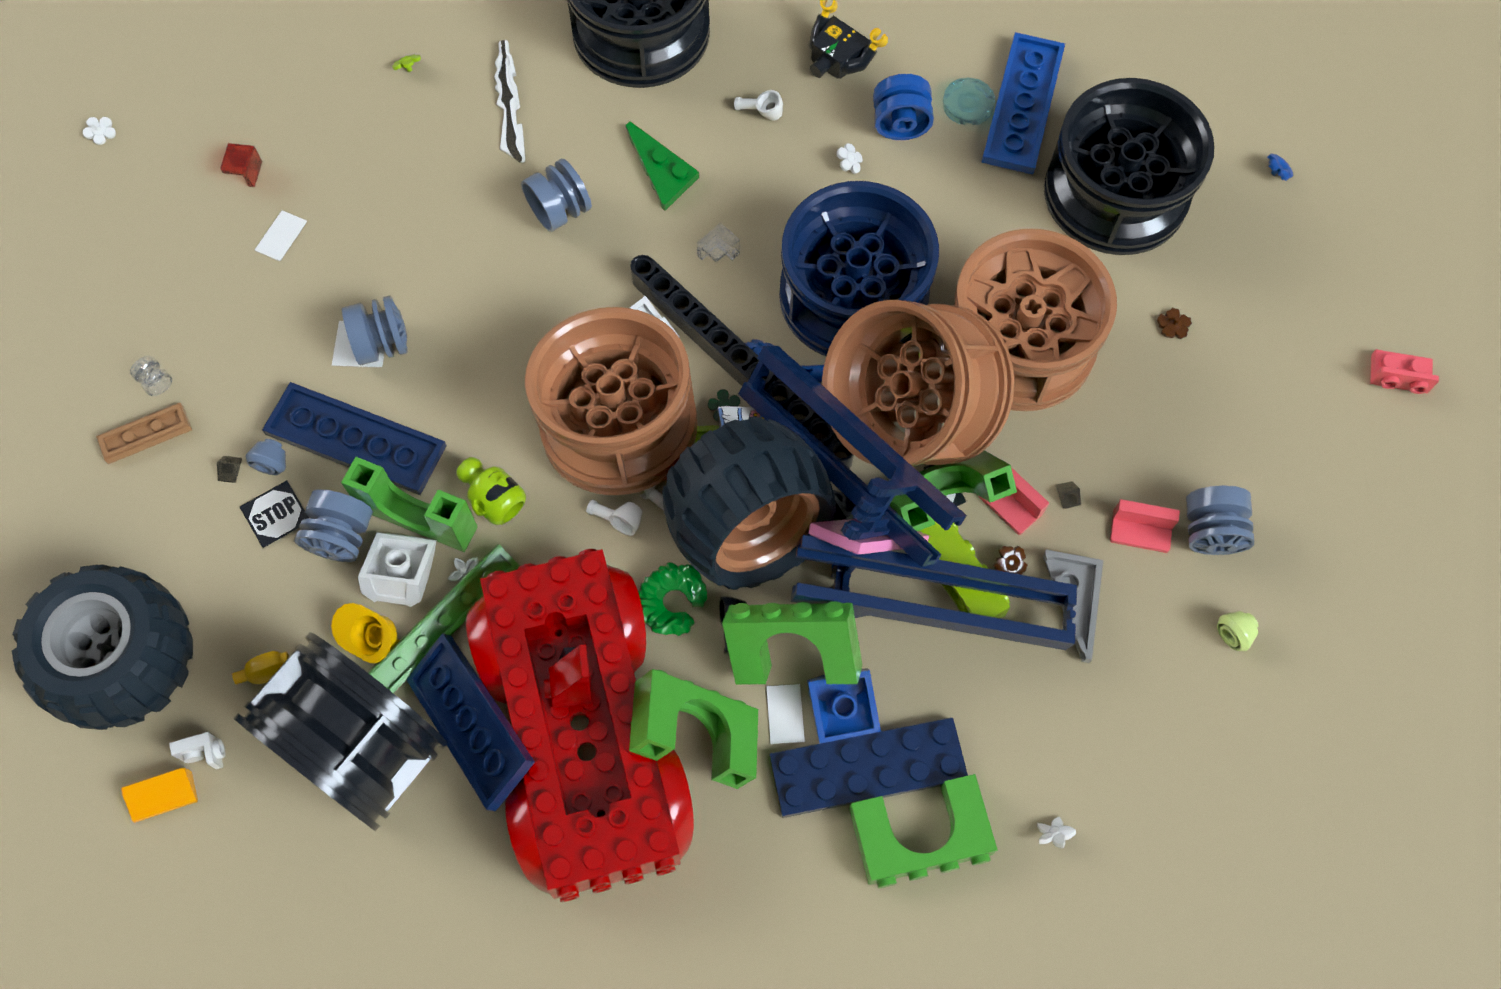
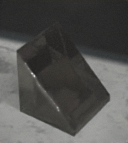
(228, 468)
(1069, 494)

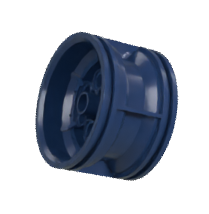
(828, 224)

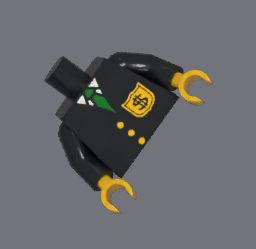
(840, 47)

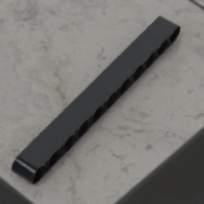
(725, 354)

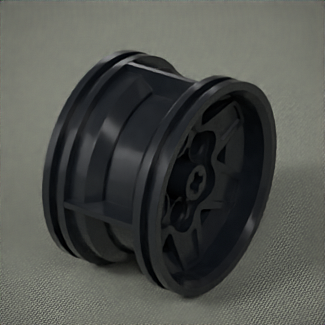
(640, 39)
(1141, 170)
(341, 729)

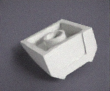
(397, 568)

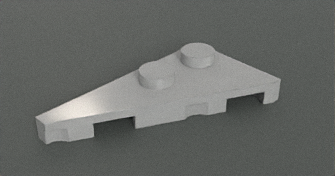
(1087, 575)

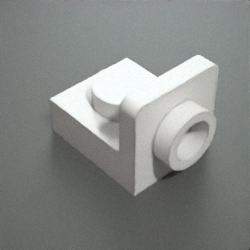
(195, 747)

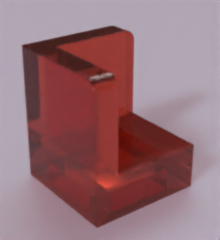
(243, 161)

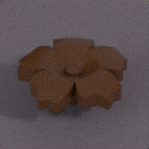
(1173, 324)
(1011, 560)

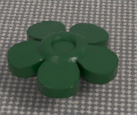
(723, 395)

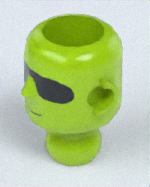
(491, 491)

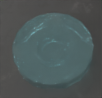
(968, 101)

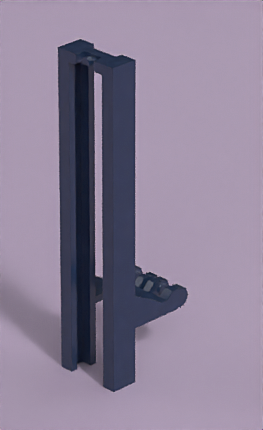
(872, 499)
(943, 573)

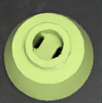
(1238, 630)

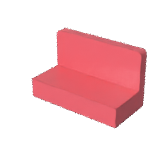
(1020, 508)
(1143, 525)

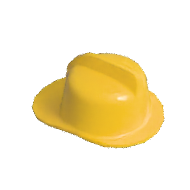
(363, 632)

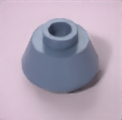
(267, 457)

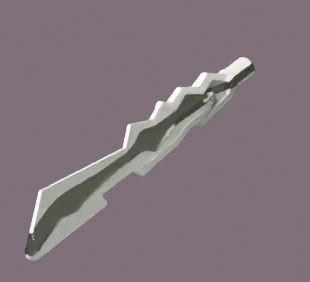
(512, 133)

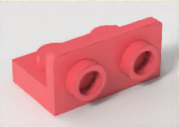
(1402, 372)

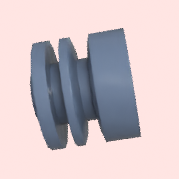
(559, 193)
(375, 330)
(1220, 520)
(333, 525)

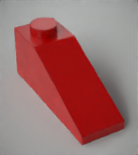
(569, 680)

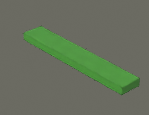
(443, 618)

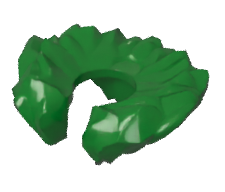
(658, 584)

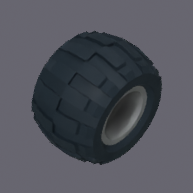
(135, 661)

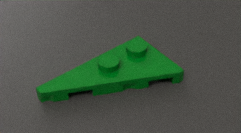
(667, 172)

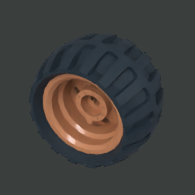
(746, 501)

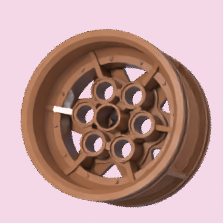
(1046, 271)
(610, 365)
(972, 389)

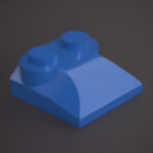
(843, 709)

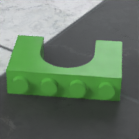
(980, 475)
(442, 520)
(826, 625)
(728, 721)
(887, 859)

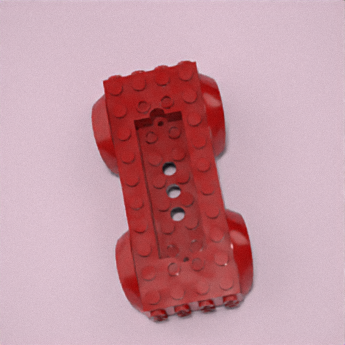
(568, 817)

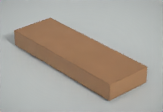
(144, 433)

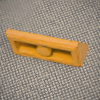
(160, 794)

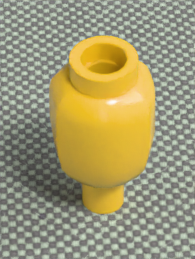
(261, 668)

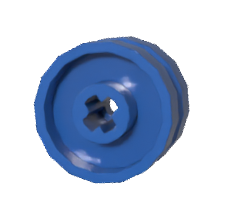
(903, 107)

